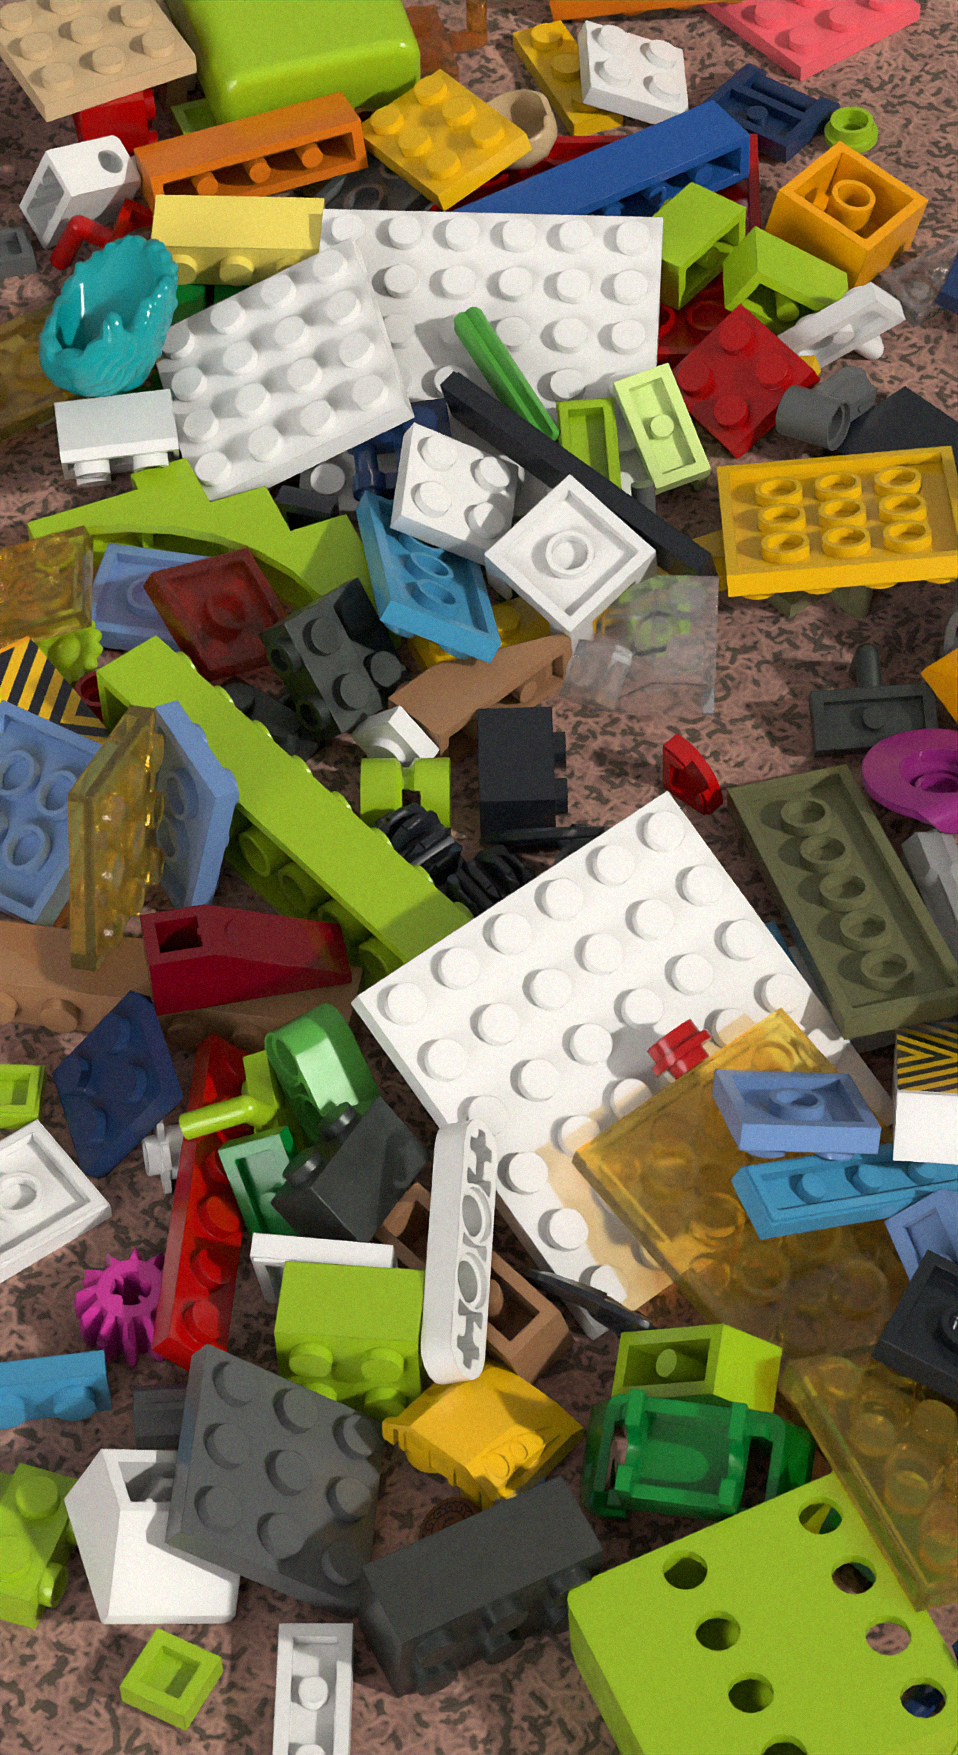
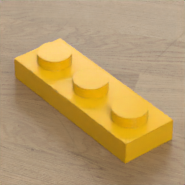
(554, 64)

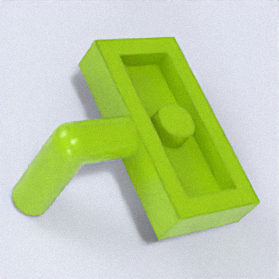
(260, 1106)

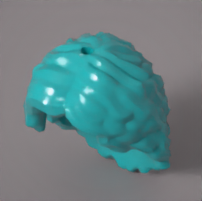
(111, 319)

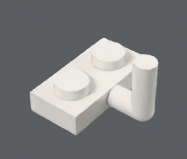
(846, 326)

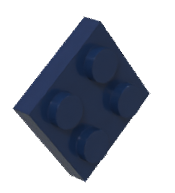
(117, 1085)

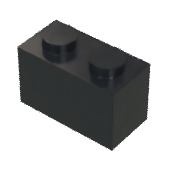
(518, 769)

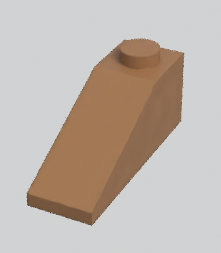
(449, 693)

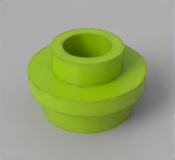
(852, 127)

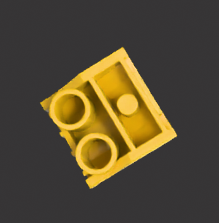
(485, 1434)

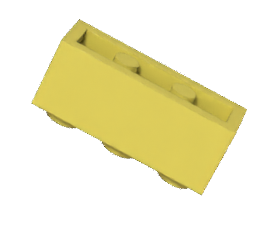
(236, 236)

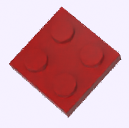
(738, 380)

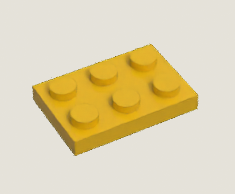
(443, 139)

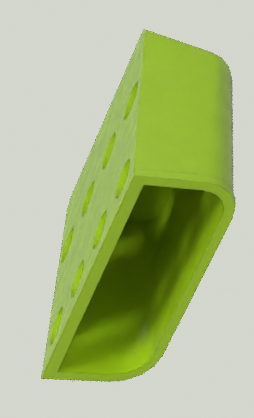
(293, 51)
(754, 1648)

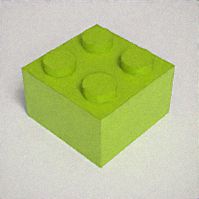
(353, 1334)

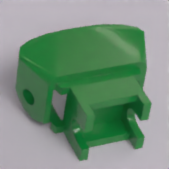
(685, 1457)

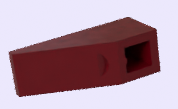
(237, 955)

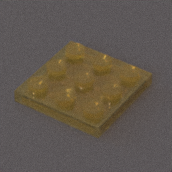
(114, 836)

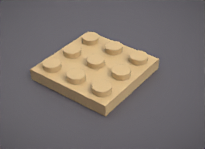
(89, 51)

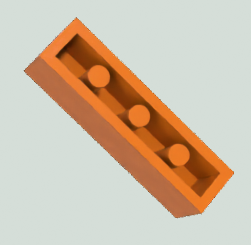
(257, 153)

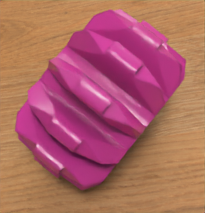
(121, 1306)

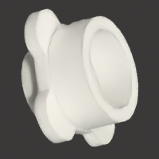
(162, 1153)

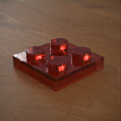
(217, 611)

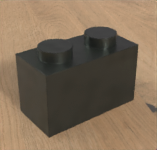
(350, 1173)

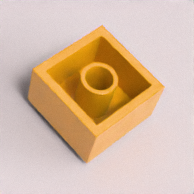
(847, 214)

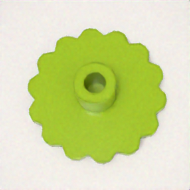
(74, 652)

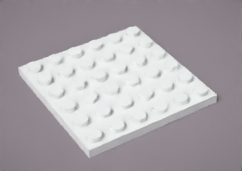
(560, 291)
(549, 1018)

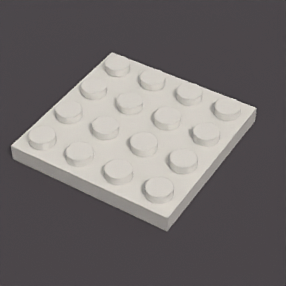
(283, 375)

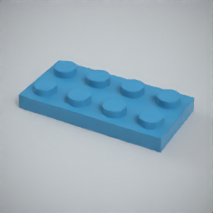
(426, 587)

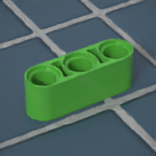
(319, 1066)

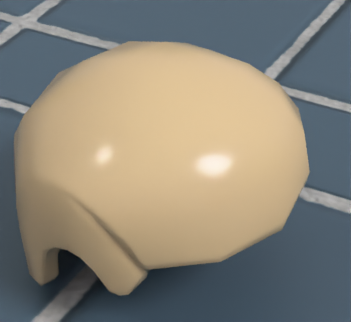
(534, 116)

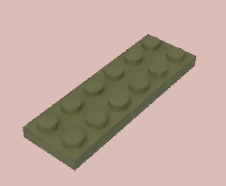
(847, 901)

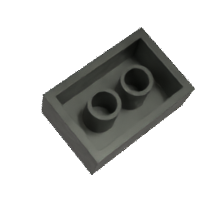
(477, 1588)

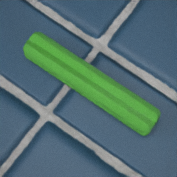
(501, 370)

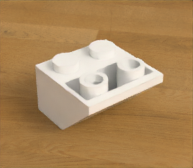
(115, 435)
(121, 1530)

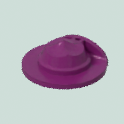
(916, 776)

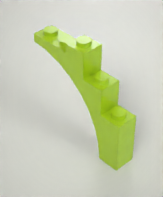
(175, 515)

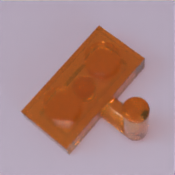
(439, 47)

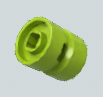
(384, 785)

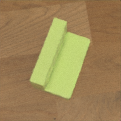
(662, 429)

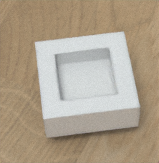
(393, 736)

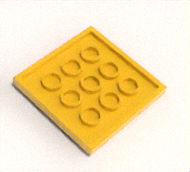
(839, 522)

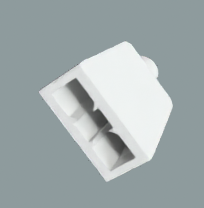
(79, 180)

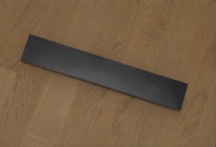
(553, 463)

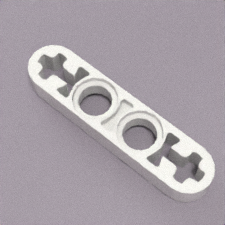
(459, 1252)

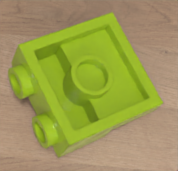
(33, 1543)

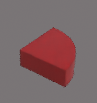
(690, 776)

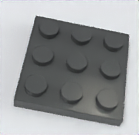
(275, 1482)

